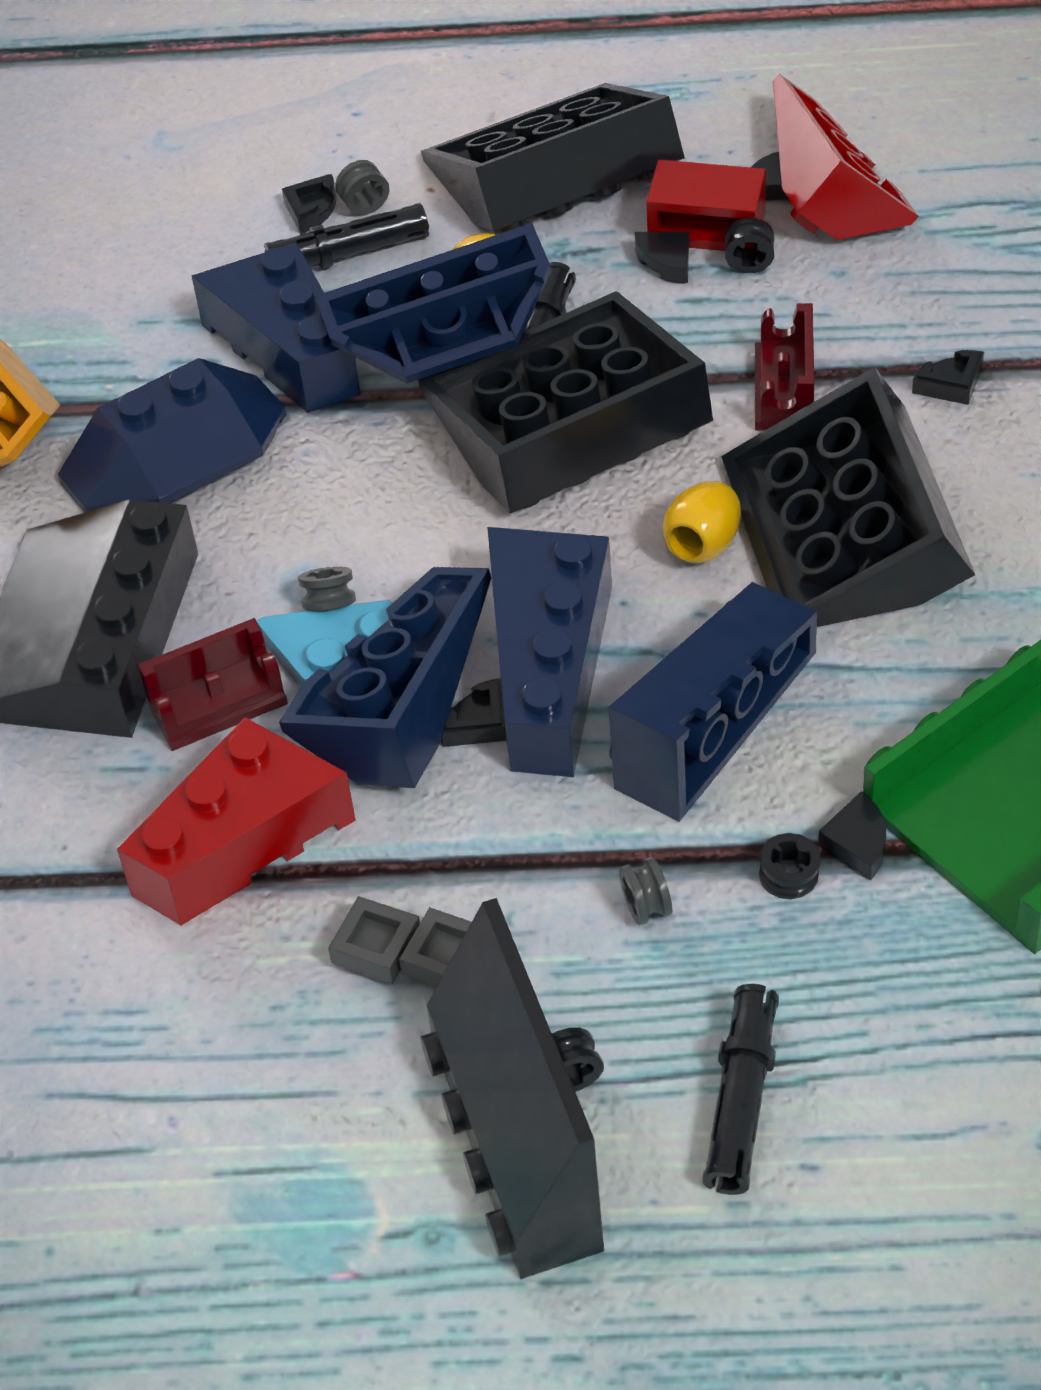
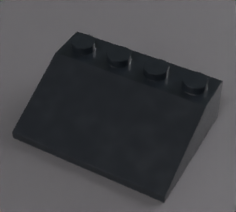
(556, 155)
(570, 400)
(847, 506)
(87, 609)
(513, 1102)

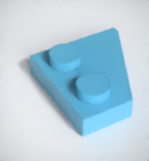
(318, 638)

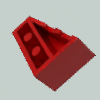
(231, 818)

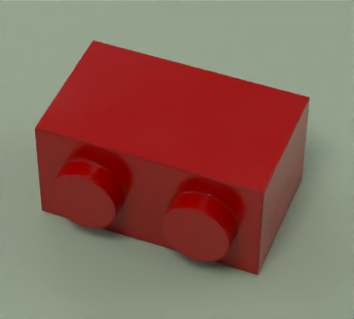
(704, 200)

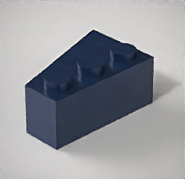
(273, 318)

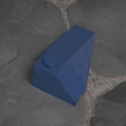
(394, 691)

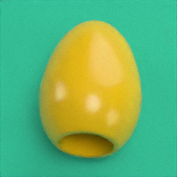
(702, 521)

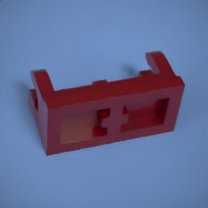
(784, 367)
(212, 684)

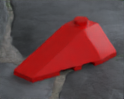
(827, 174)

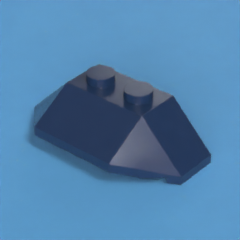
(441, 306)
(172, 436)

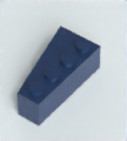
(549, 629)
(707, 699)

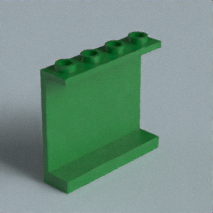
(971, 793)

